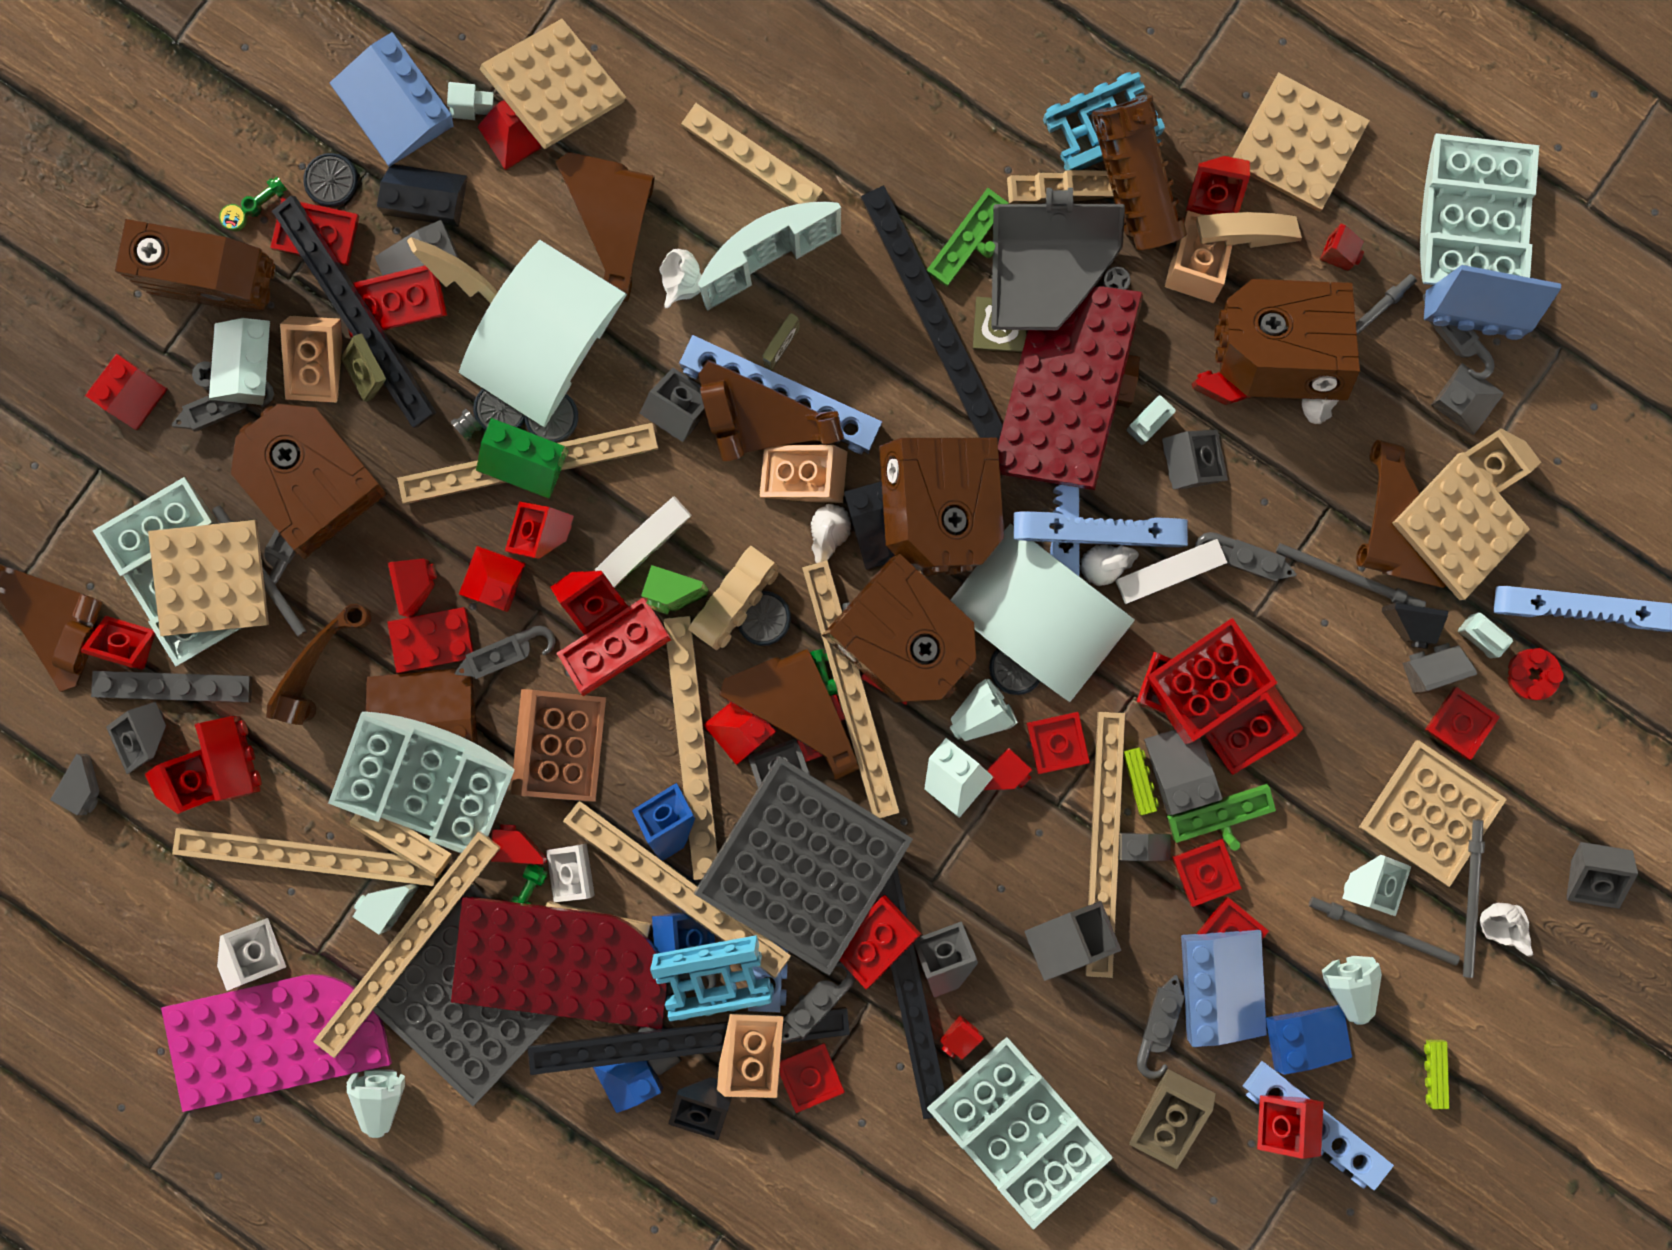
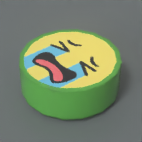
(232, 217)

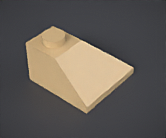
(1503, 459)

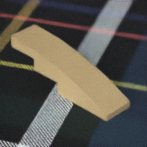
(1085, 185)
(1248, 227)
(450, 268)

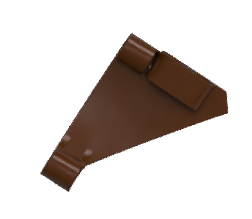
(612, 210)
(755, 417)
(1387, 547)
(52, 620)
(286, 700)
(797, 702)

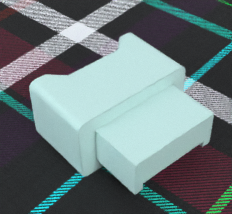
(467, 102)
(1150, 420)
(1485, 635)

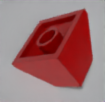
(507, 135)
(1219, 186)
(537, 530)
(492, 579)
(411, 584)
(588, 598)
(738, 731)
(181, 782)

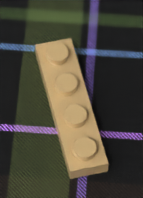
(404, 843)

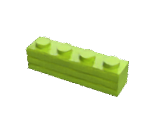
(1139, 781)
(1437, 1074)

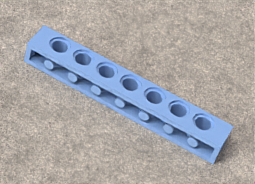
(700, 350)

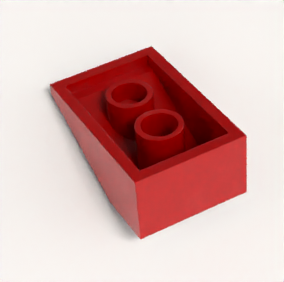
(1254, 731)

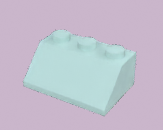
(239, 361)

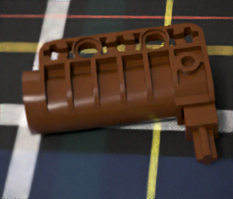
(1138, 172)

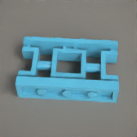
(1092, 102)
(706, 961)

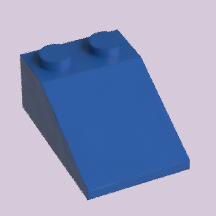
(1308, 1039)

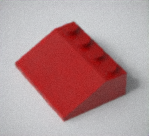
(1210, 681)

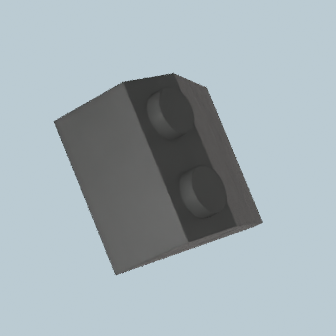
(400, 256)
(1182, 772)

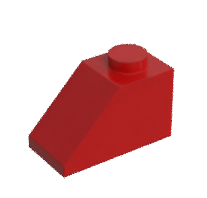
(1343, 248)
(1008, 772)
(516, 846)
(961, 1038)

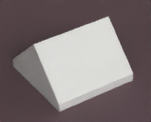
(570, 873)

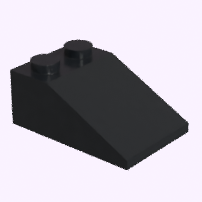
(867, 518)

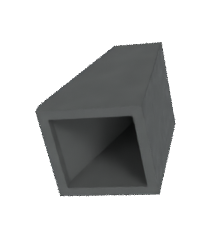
(1072, 940)

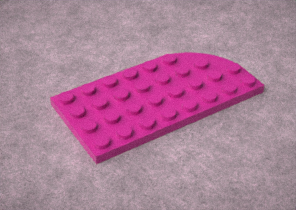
(264, 1040)

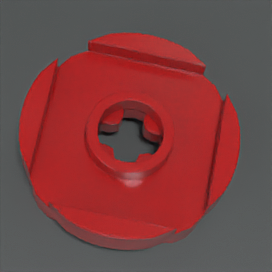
(1549, 675)

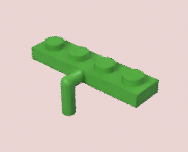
(967, 239)
(1222, 815)

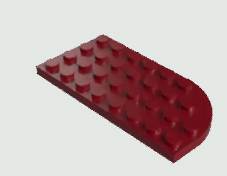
(1069, 392)
(556, 963)

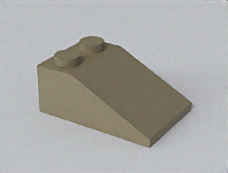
(1173, 1119)

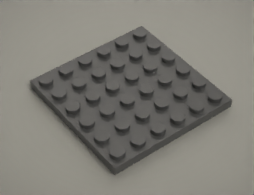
(803, 865)
(459, 1041)

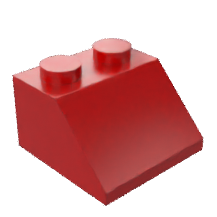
(126, 392)
(1290, 1126)

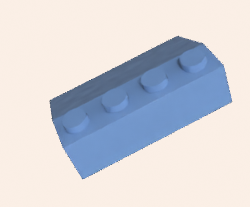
(391, 100)
(1489, 301)
(1223, 987)

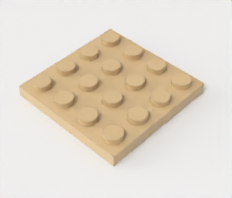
(552, 83)
(1300, 141)
(1461, 526)
(208, 578)
(1430, 812)

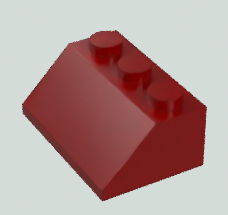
(228, 758)

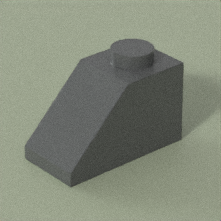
(78, 787)
(1144, 847)

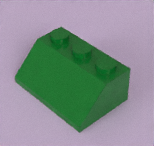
(520, 458)

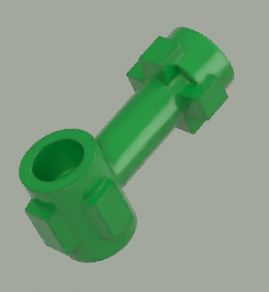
(252, 206)
(819, 658)
(535, 876)

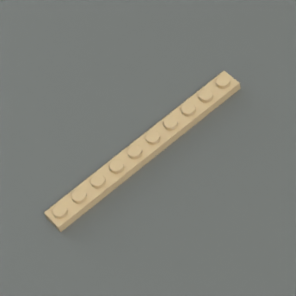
(580, 453)
(851, 696)
(691, 743)
(1106, 824)
(298, 856)
(668, 883)
(407, 944)

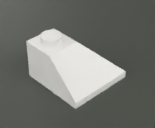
(248, 954)

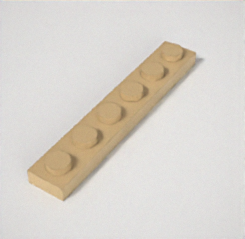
(750, 156)

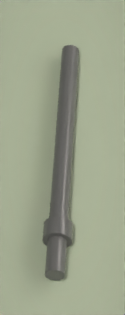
(1391, 297)
(270, 587)
(1397, 596)
(1476, 847)
(1337, 912)

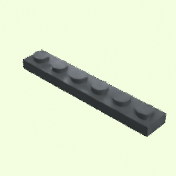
(171, 686)

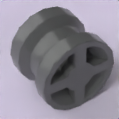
(1116, 276)
(198, 374)
(466, 424)

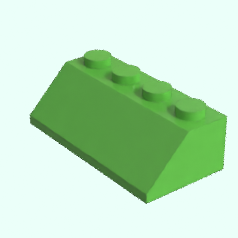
(671, 591)

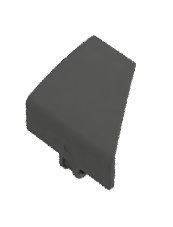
(1050, 258)

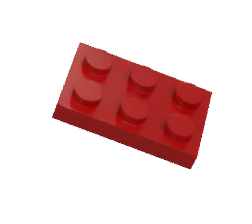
(334, 225)
(430, 639)
(878, 942)

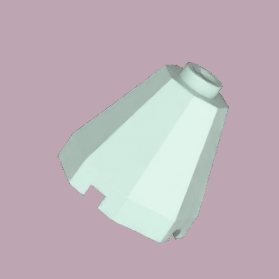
(982, 713)
(1355, 986)
(375, 1099)

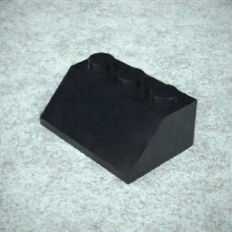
(422, 194)

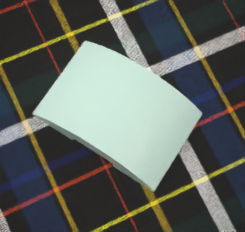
(1477, 206)
(788, 229)
(539, 331)
(128, 548)
(1041, 614)
(421, 779)
(1020, 1132)

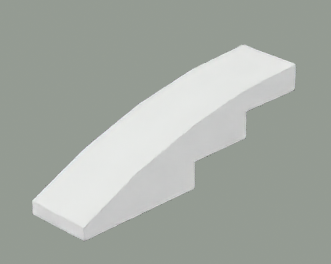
(644, 541)
(1171, 571)

